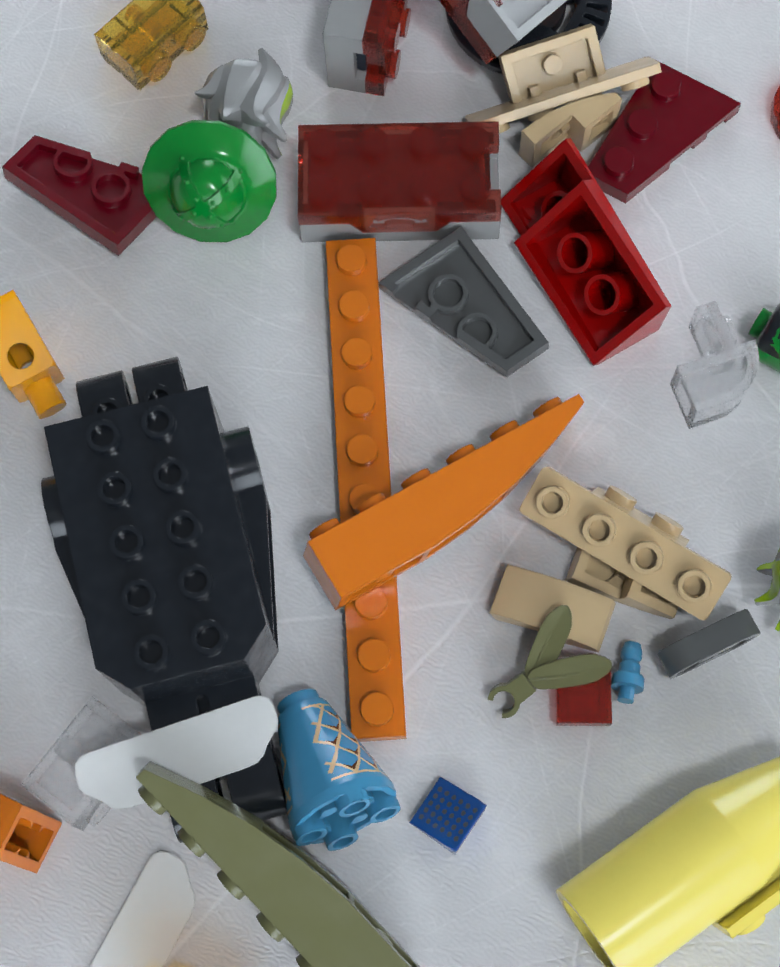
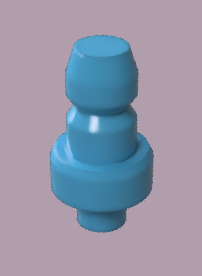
(628, 678)

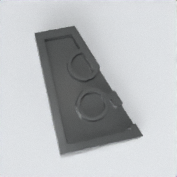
(468, 302)

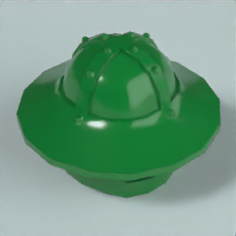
(209, 181)

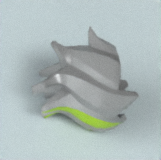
(250, 97)

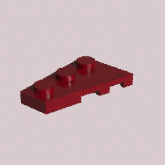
(656, 130)
(86, 192)

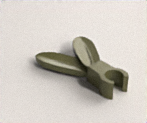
(543, 667)

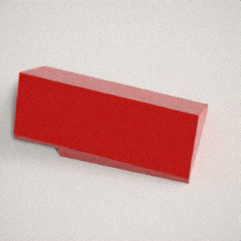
(584, 255)

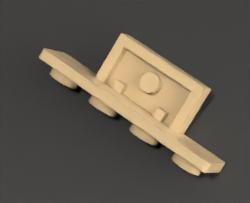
(558, 73)
(627, 540)

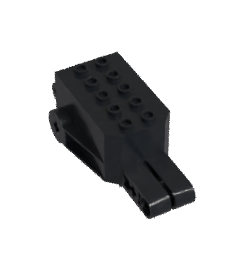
(169, 554)

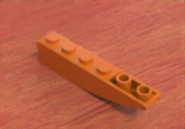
(431, 508)

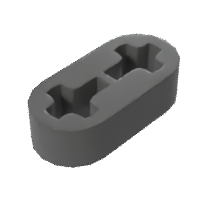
(708, 643)

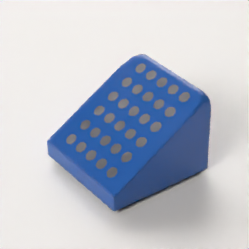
(448, 815)

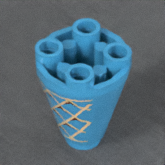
(328, 775)

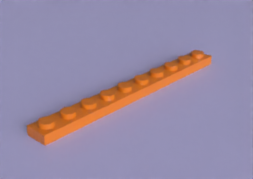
(364, 471)

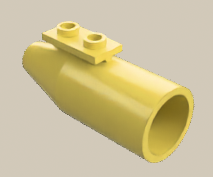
(686, 869)

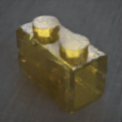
(150, 36)

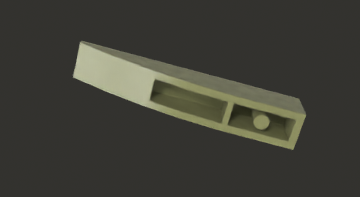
(278, 877)

